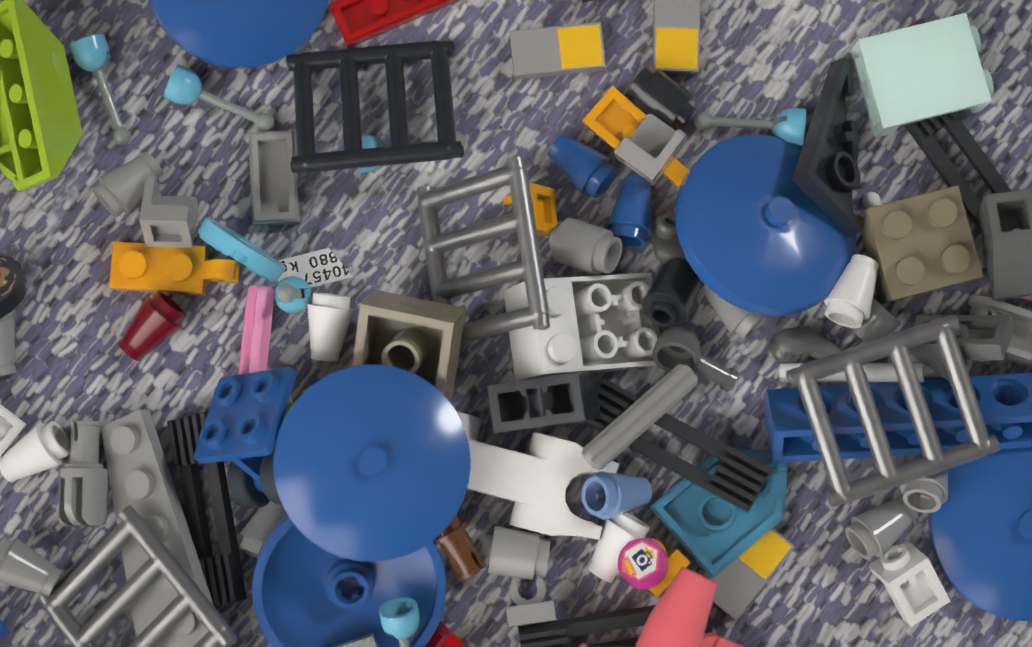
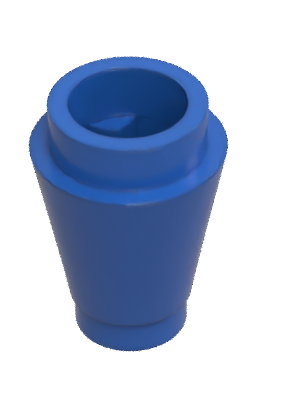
(583, 166)
(632, 213)

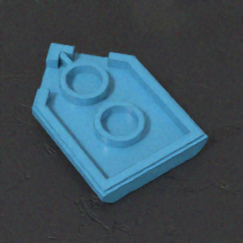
(715, 529)

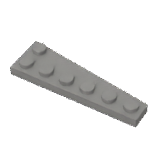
(143, 480)

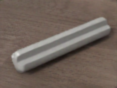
(639, 416)

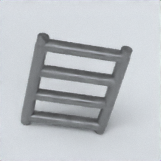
(519, 221)
(897, 347)
(159, 562)

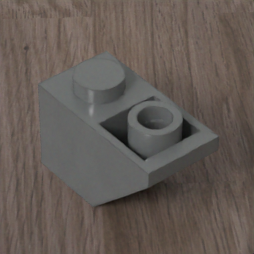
(1007, 242)

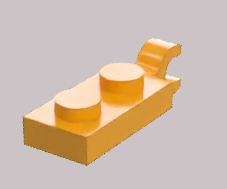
(619, 118)
(167, 269)

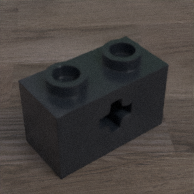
(544, 401)

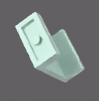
(921, 73)

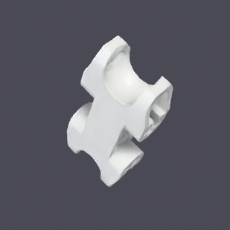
(532, 480)

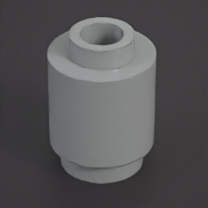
(585, 246)
(516, 553)

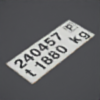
(315, 268)

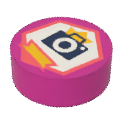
(643, 563)

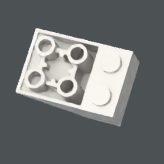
(593, 326)

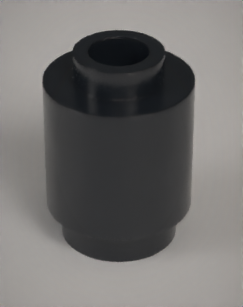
(662, 97)
(671, 293)

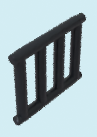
(400, 150)

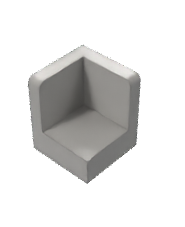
(651, 148)
(167, 219)

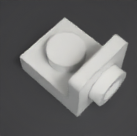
(910, 582)

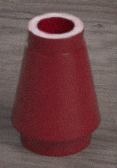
(152, 325)

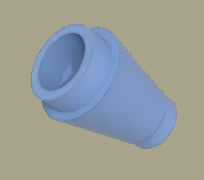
(613, 494)

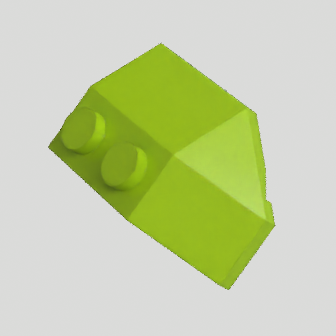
(36, 99)

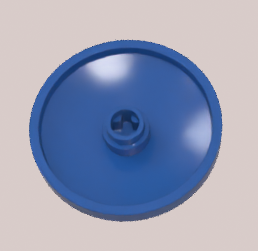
(239, 31)
(756, 231)
(371, 463)
(986, 533)
(325, 599)

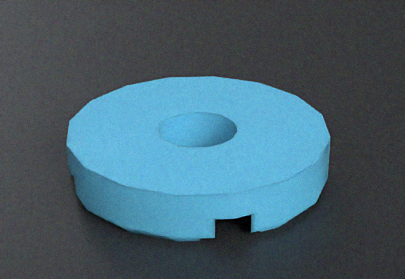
(241, 249)

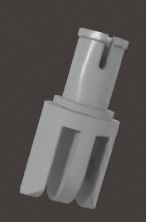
(83, 480)

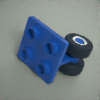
(244, 429)

